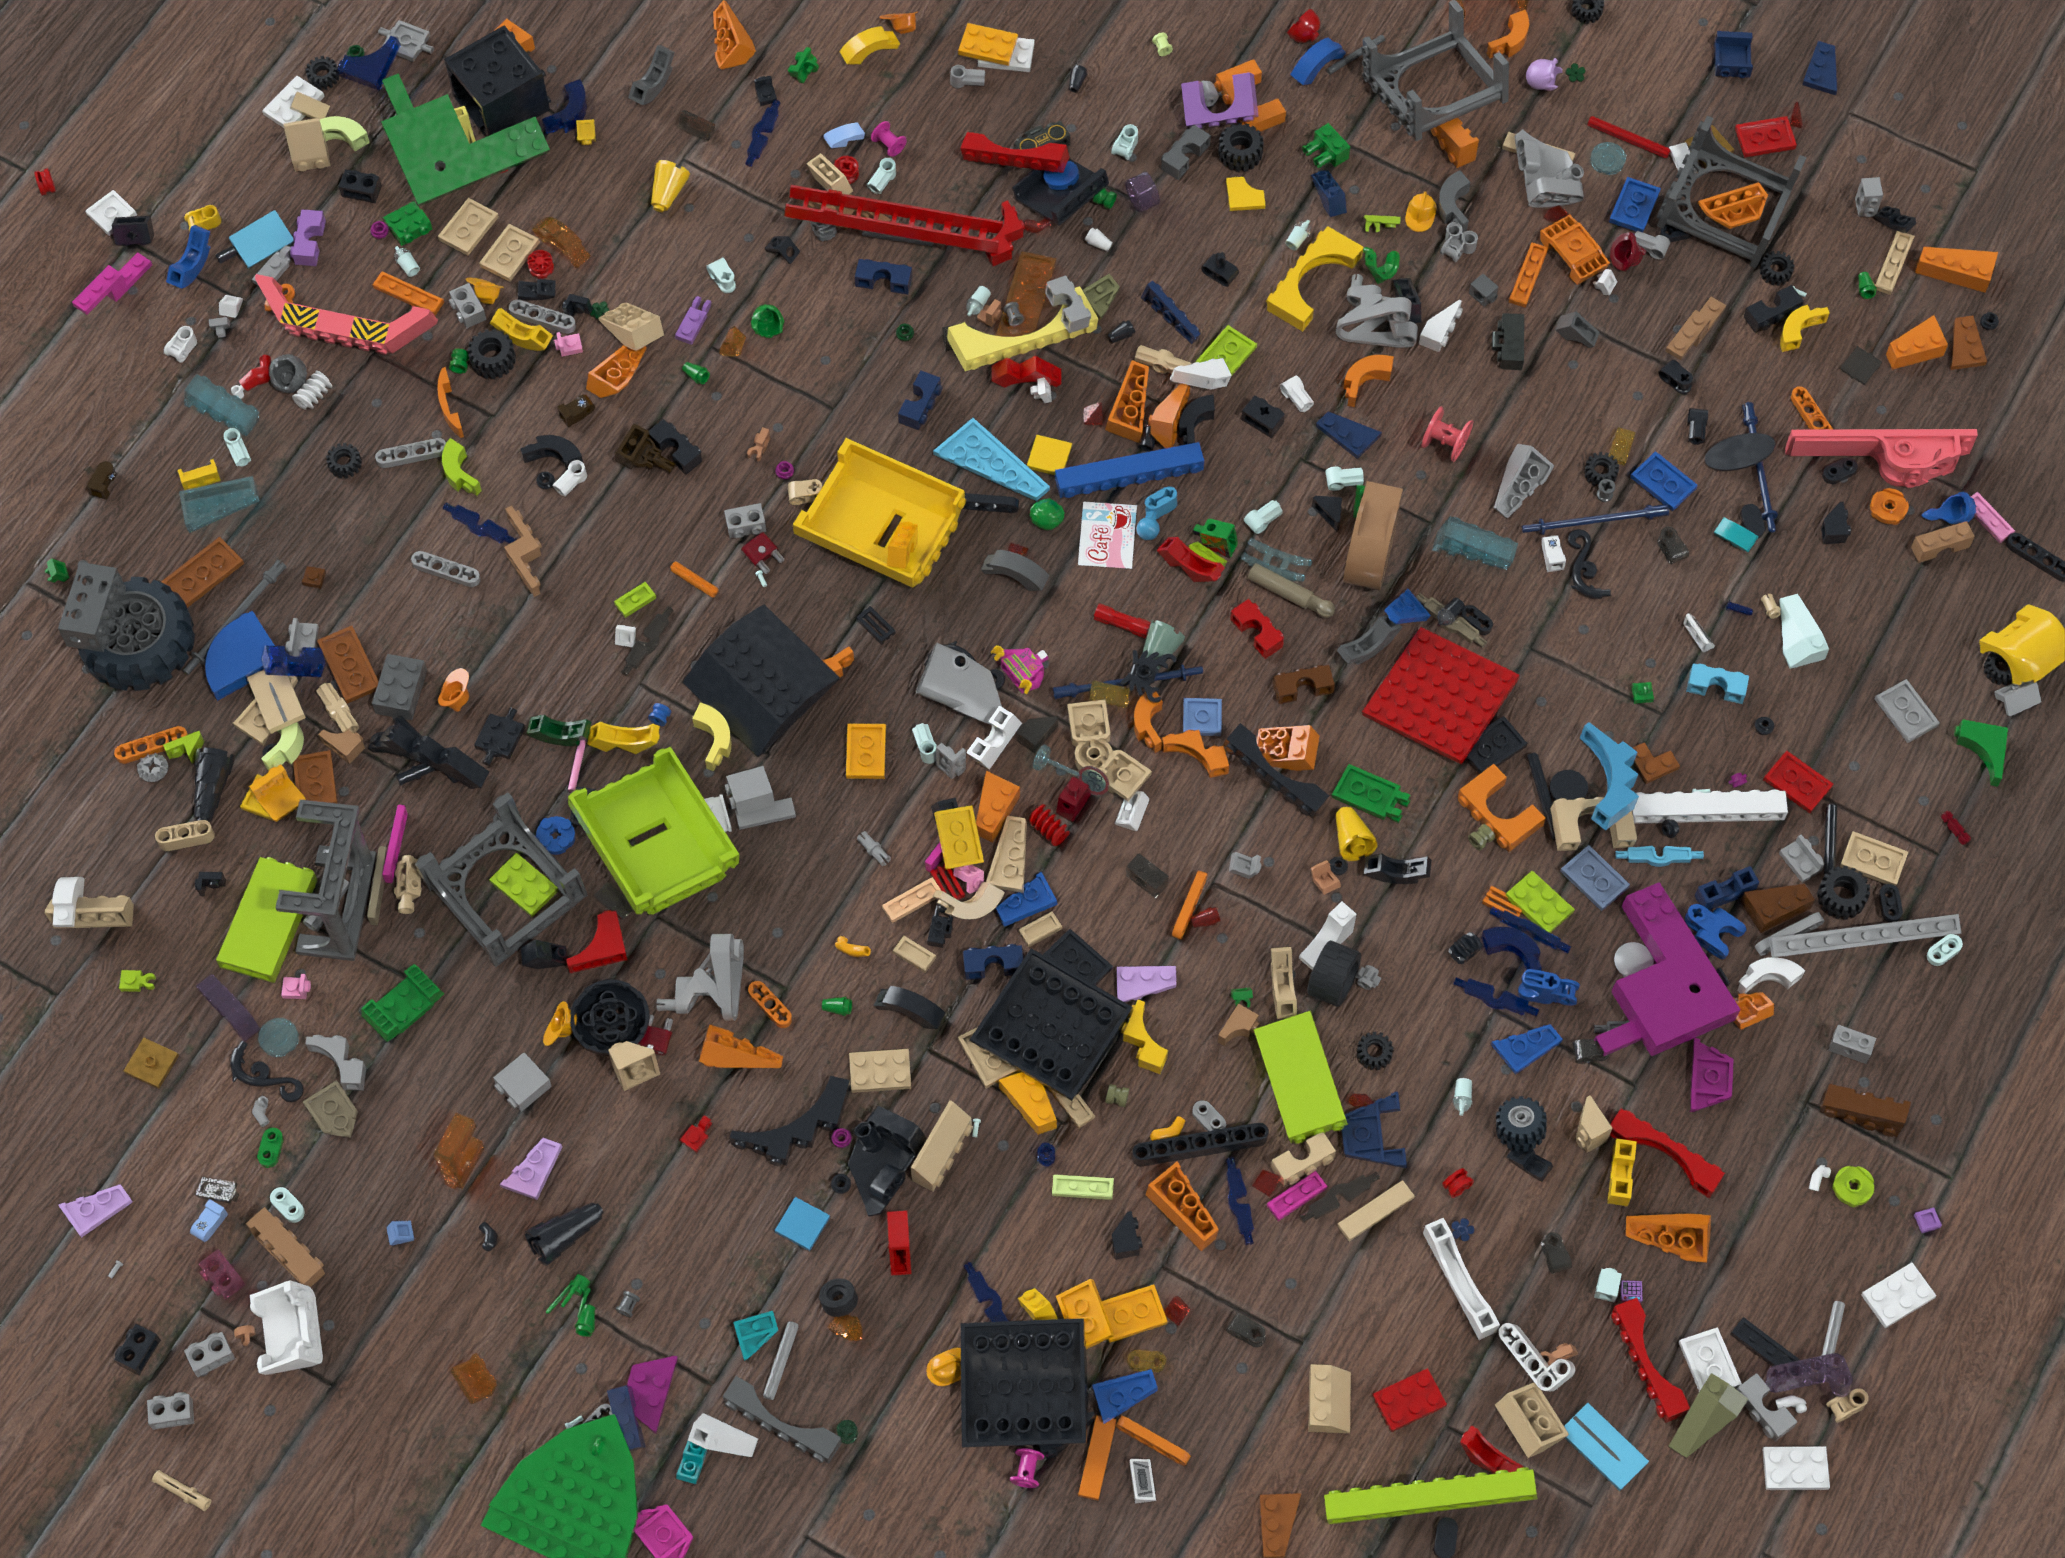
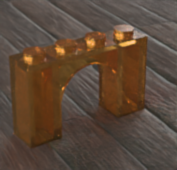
(458, 1151)

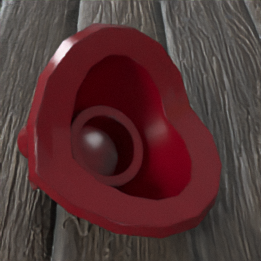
(1626, 252)

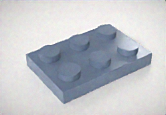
(1595, 878)

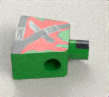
(1218, 536)

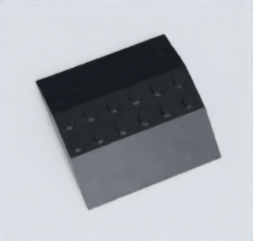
(759, 678)
(1051, 1024)
(1023, 1383)

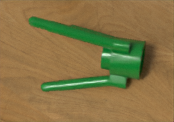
(577, 1286)

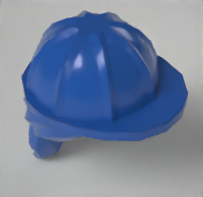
(1954, 509)

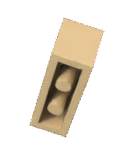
(829, 175)

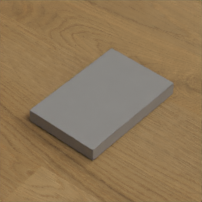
(1907, 711)

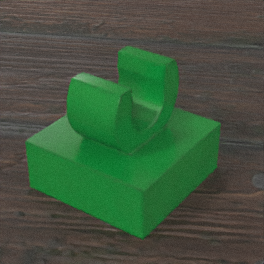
(57, 571)
(1642, 692)
(1242, 994)

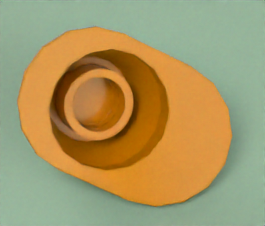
(1421, 212)
(485, 290)
(559, 1025)
(945, 1367)

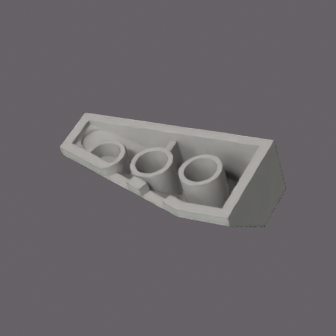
(1523, 474)

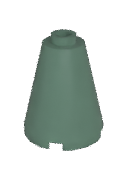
(1162, 639)

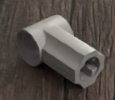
(960, 76)
(1656, 246)

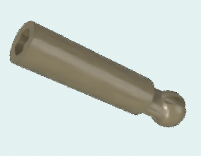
(1290, 591)

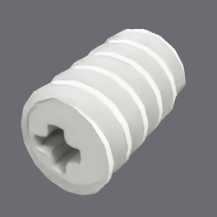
(312, 390)

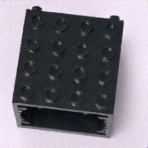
(497, 82)

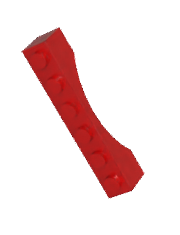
(1048, 157)
(1700, 1173)
(1668, 1398)

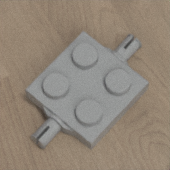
(411, 38)

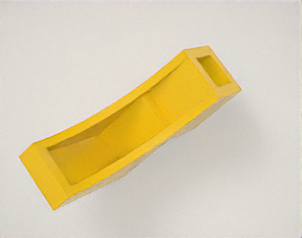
(630, 739)
(1150, 1054)
(1037, 1305)

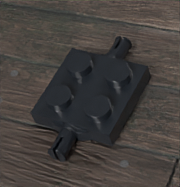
(499, 736)

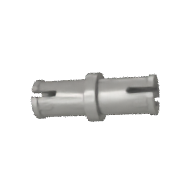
(874, 848)

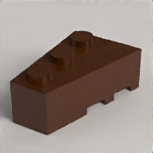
(1776, 905)

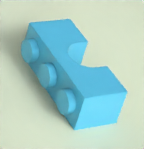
(1732, 682)

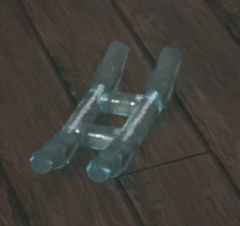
(1287, 558)

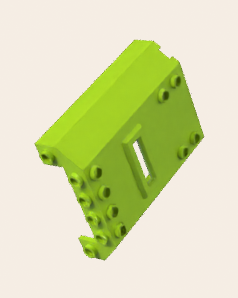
(671, 863)

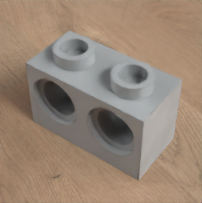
(1868, 197)
(468, 305)
(744, 516)
(211, 1358)
(170, 1417)

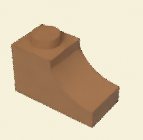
(345, 745)
(1241, 1023)

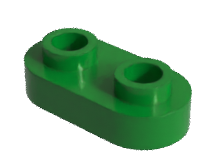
(270, 1146)

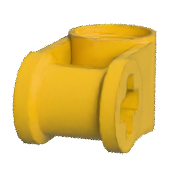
(203, 218)

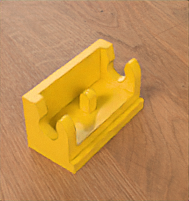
(200, 476)

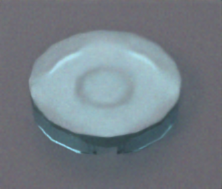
(1608, 158)
(278, 1037)

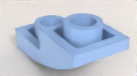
(841, 135)

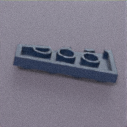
(1166, 305)

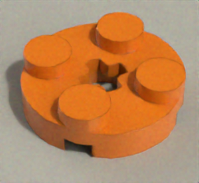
(1886, 515)

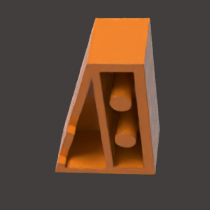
(1456, 142)
(1917, 345)
(995, 805)

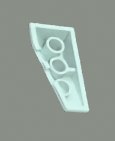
(1801, 635)

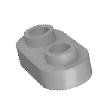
(1206, 1118)

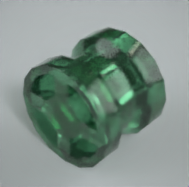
(847, 1427)

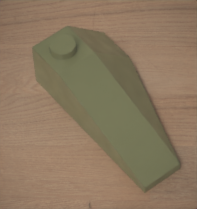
(1710, 1412)

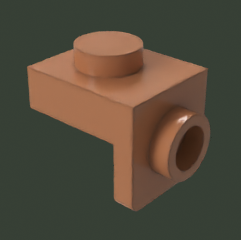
(991, 313)
(1324, 877)

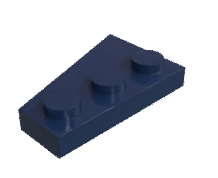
(1822, 69)
(1348, 434)

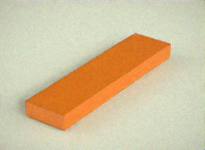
(1528, 275)
(407, 293)
(1097, 1458)

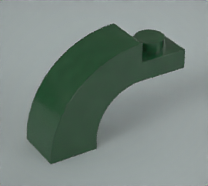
(558, 732)

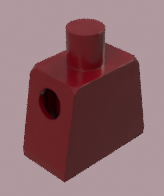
(1075, 795)

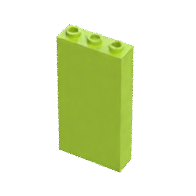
(259, 932)
(1300, 1077)

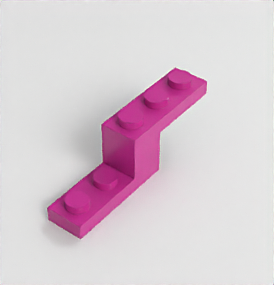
(111, 283)

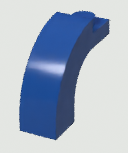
(1315, 59)
(191, 263)

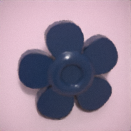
(1462, 1229)

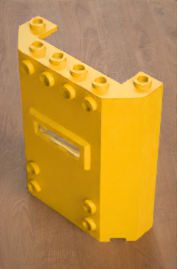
(862, 501)

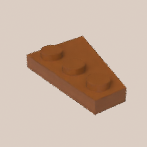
(1967, 344)
(1277, 1520)

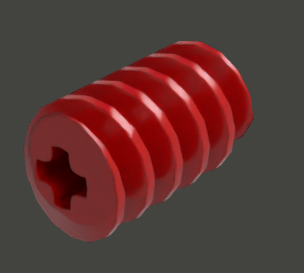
(1047, 825)

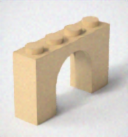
(1566, 830)

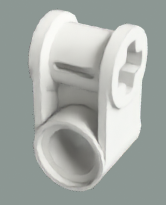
(180, 347)

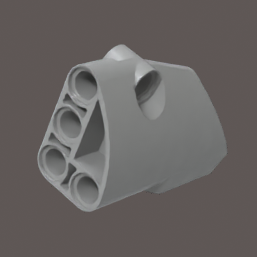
(1548, 173)
(963, 688)

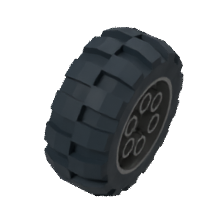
(159, 653)

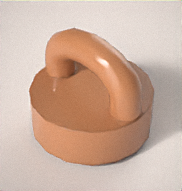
(244, 1333)

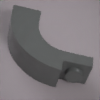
(654, 80)
(1451, 190)
(1017, 567)
(1370, 643)

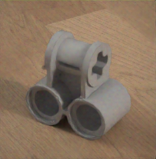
(1457, 242)

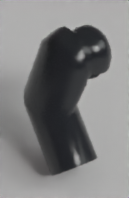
(490, 1236)

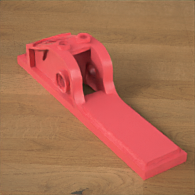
(1902, 454)

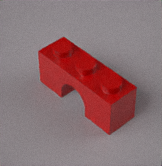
(1248, 616)

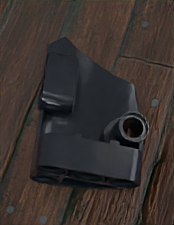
(882, 1156)

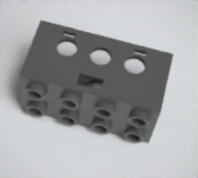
(96, 613)

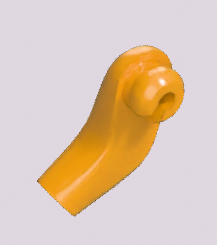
(850, 949)
(1172, 1131)

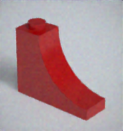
(605, 947)

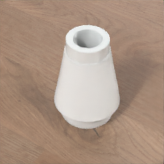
(1098, 239)

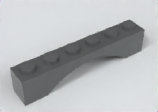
(817, 1441)

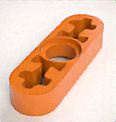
(761, 1002)

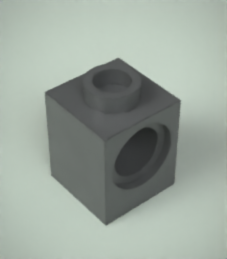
(1483, 290)

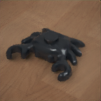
(1144, 673)

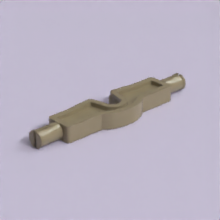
(1460, 625)

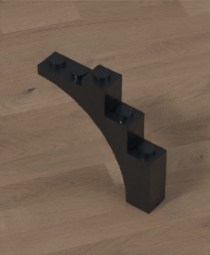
(424, 749)
(802, 1132)

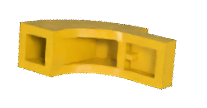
(867, 42)
(1797, 321)
(521, 334)

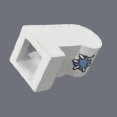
(1553, 553)

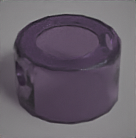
(1142, 192)

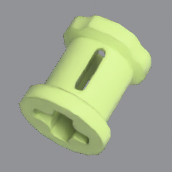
(1162, 44)

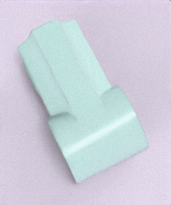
(882, 176)
(237, 448)
(1338, 477)
(1260, 519)
(925, 742)

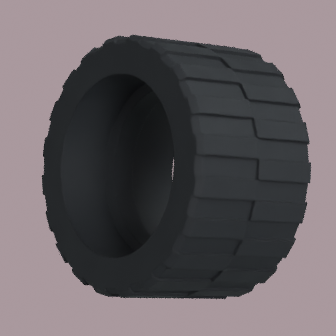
(1334, 973)

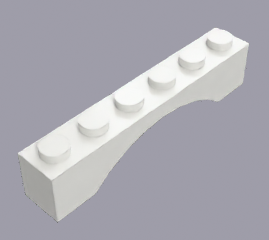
(1473, 1304)

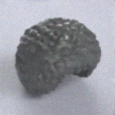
(287, 373)

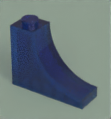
(372, 68)

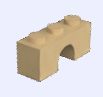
(1290, 1169)

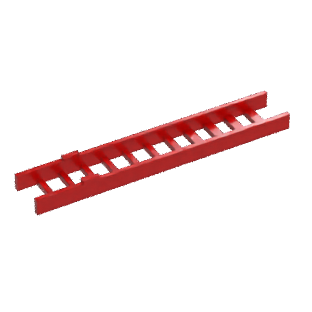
(931, 216)

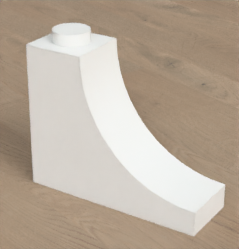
(1336, 928)

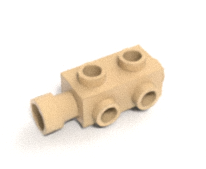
(409, 882)

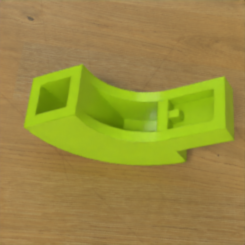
(452, 458)

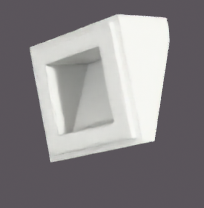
(230, 306)

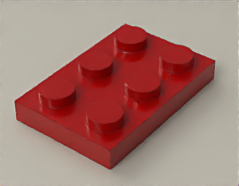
(1765, 136)
(1798, 781)
(1409, 1400)

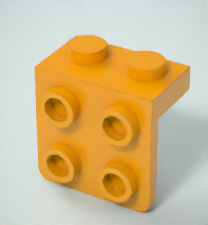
(276, 793)

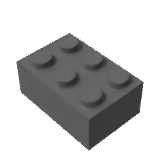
(399, 687)

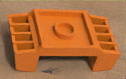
(1575, 248)

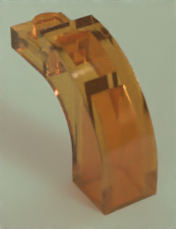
(564, 238)

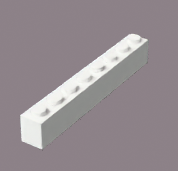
(1711, 806)

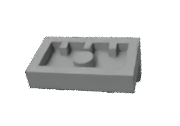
(301, 636)
(949, 762)
(1802, 859)

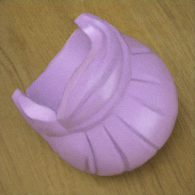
(1542, 74)

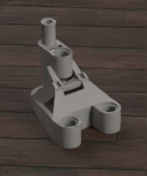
(1374, 310)
(727, 962)

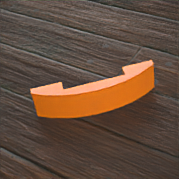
(451, 419)

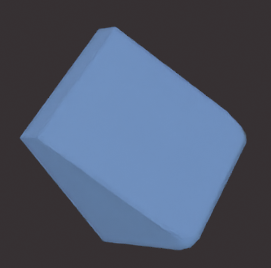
(400, 1232)

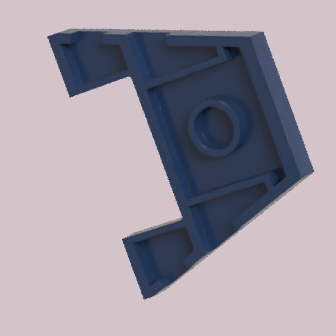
(1364, 1134)

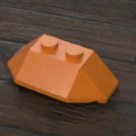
(1736, 206)

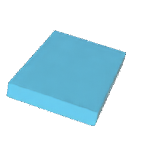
(261, 239)

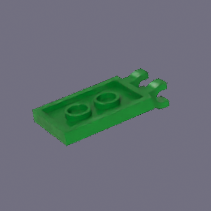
(1370, 793)

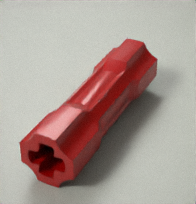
(1110, 616)

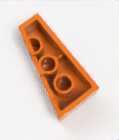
(1958, 266)
(1182, 1205)

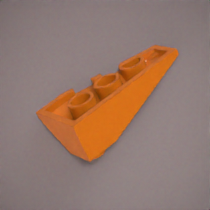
(732, 40)
(726, 1051)
(1675, 1233)

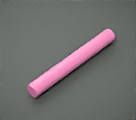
(576, 766)

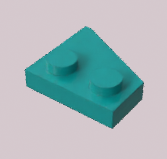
(755, 1332)

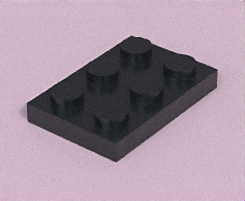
(1496, 745)
(1079, 957)

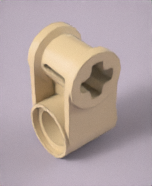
(803, 491)
(1845, 1406)

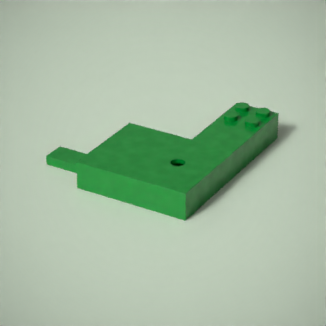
(435, 134)

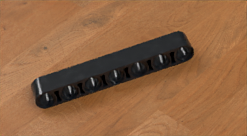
(1207, 1138)

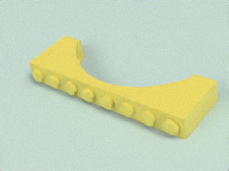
(979, 349)

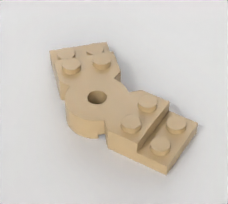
(1091, 736)

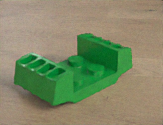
(402, 1004)

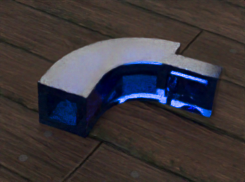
(574, 110)
(1514, 941)

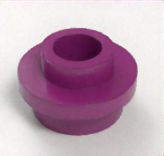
(379, 225)
(784, 465)
(1738, 780)
(841, 1132)

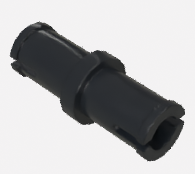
(414, 773)

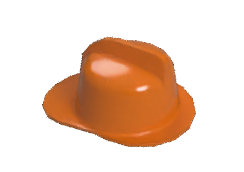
(902, 22)
(454, 691)

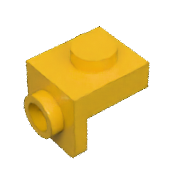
(586, 131)

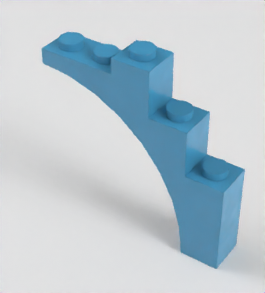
(1620, 777)

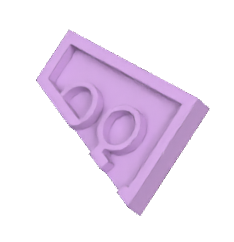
(1142, 981)
(534, 1170)
(93, 1210)

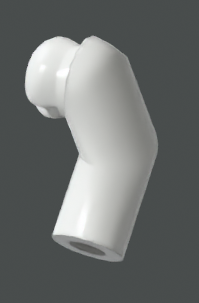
(1817, 1175)
(1793, 1401)

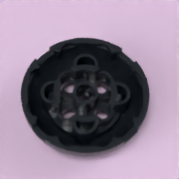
(609, 996)

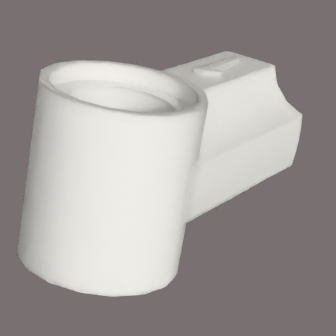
(1294, 389)
(570, 479)

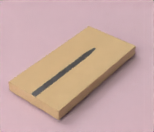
(276, 700)

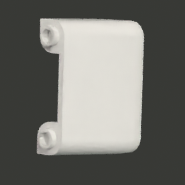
(288, 1327)

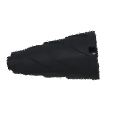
(210, 779)
(561, 1232)

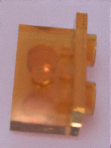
(474, 1379)

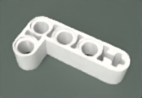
(1532, 1354)

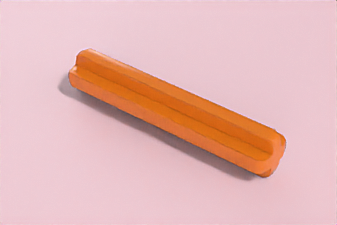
(694, 579)

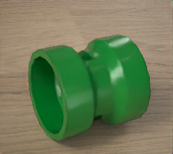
(1105, 198)
(459, 361)

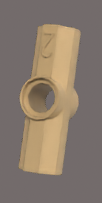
(1161, 361)
(337, 708)

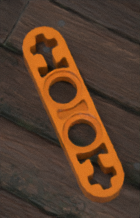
(1808, 401)
(150, 741)
(1189, 904)
(1153, 1440)

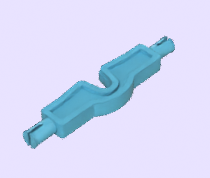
(1648, 855)

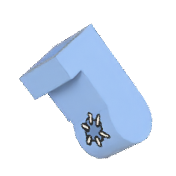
(208, 1221)

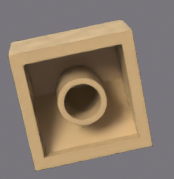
(1592, 1127)

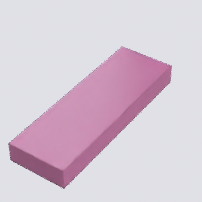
(1991, 519)

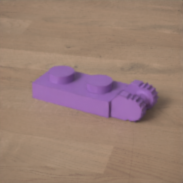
(693, 321)

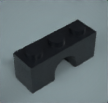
(1762, 317)
(666, 435)

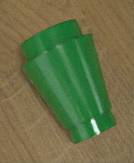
(1866, 286)
(697, 373)
(837, 1005)
(586, 1322)

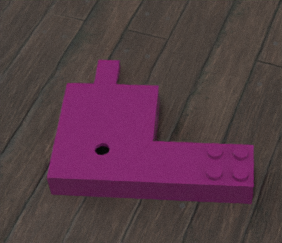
(1659, 997)

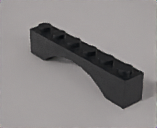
(1304, 795)

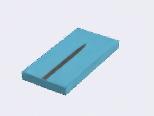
(1604, 1447)

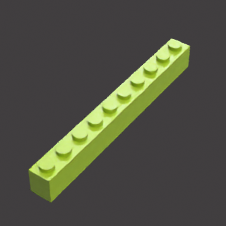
(1430, 1496)

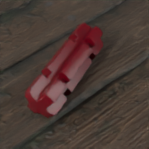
(1955, 827)

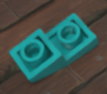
(1736, 534)
(691, 1463)

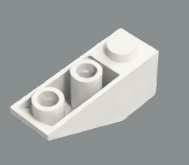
(1437, 328)
(1206, 374)
(721, 1437)

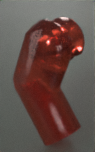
(1036, 227)
(1360, 1100)

